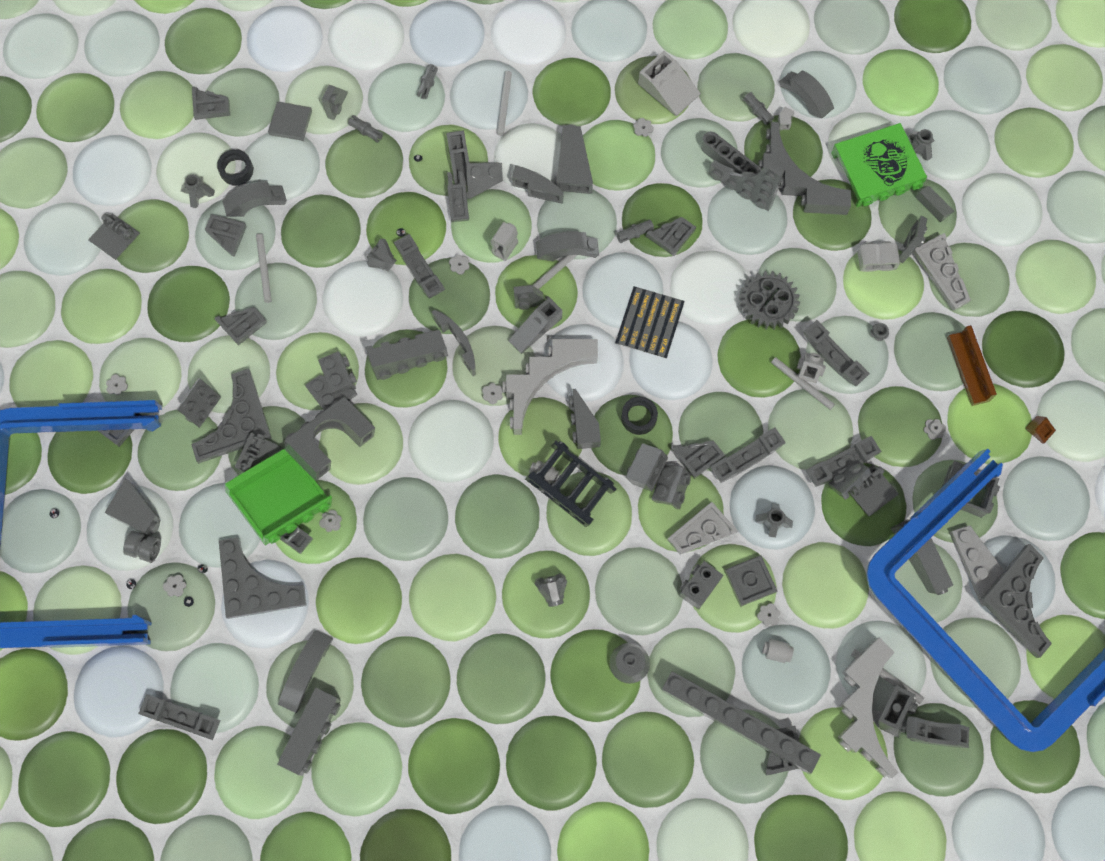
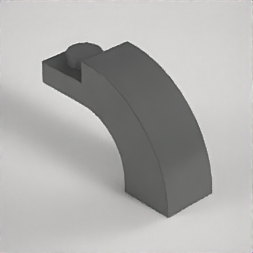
(810, 91)
(251, 196)
(566, 244)
(937, 733)

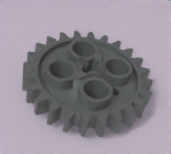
(754, 291)

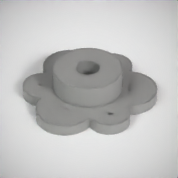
(643, 127)
(459, 260)
(116, 380)
(492, 388)
(934, 433)
(334, 524)
(171, 582)
(774, 614)

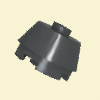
(629, 663)

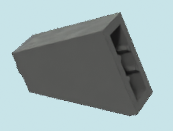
(133, 510)

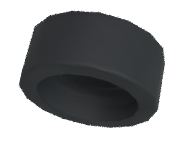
(232, 155)
(641, 401)

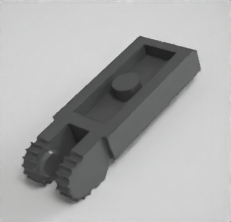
(457, 199)

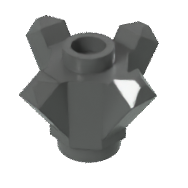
(922, 143)
(196, 189)
(381, 256)
(774, 520)
(552, 589)

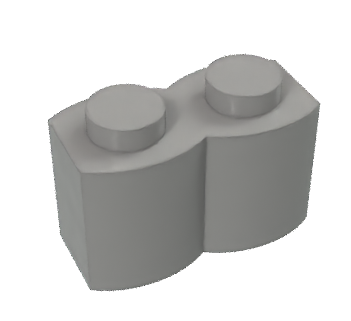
(504, 241)
(878, 256)

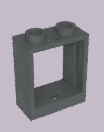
(991, 490)

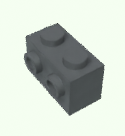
(646, 467)
(701, 584)
(897, 710)

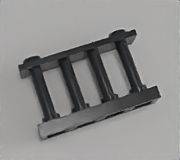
(553, 491)

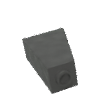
(573, 166)
(929, 566)

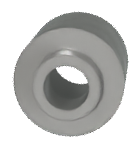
(551, 475)
(778, 651)

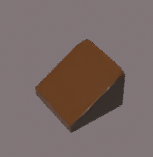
(1041, 428)

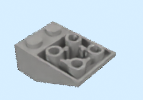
(668, 83)

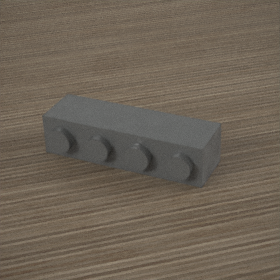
(309, 732)

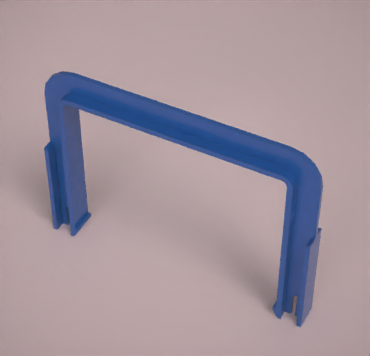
(67, 418)
(1062, 712)

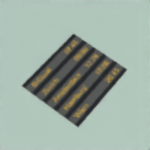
(650, 322)

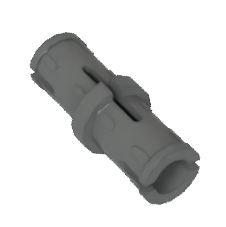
(427, 81)
(758, 108)
(365, 128)
(635, 231)

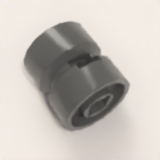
(141, 546)

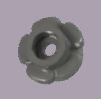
(880, 327)

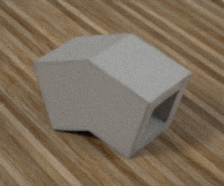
(785, 118)

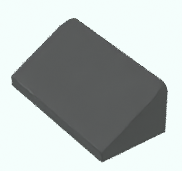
(934, 203)

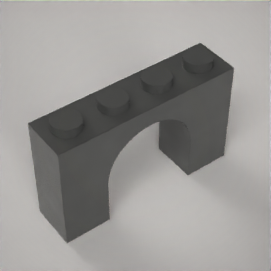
(339, 416)

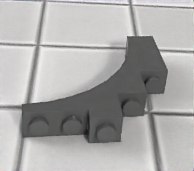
(814, 195)

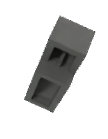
(458, 153)
(537, 185)

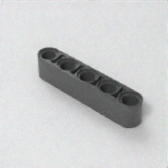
(733, 155)

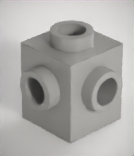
(811, 367)

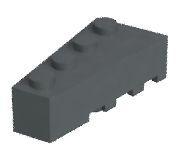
(406, 354)

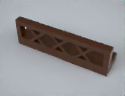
(972, 366)

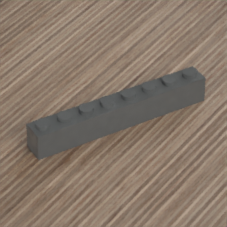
(741, 723)

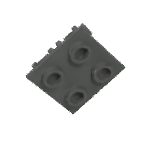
(113, 235)
(198, 403)
(256, 451)
(874, 491)

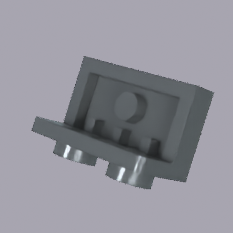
(337, 372)
(672, 486)

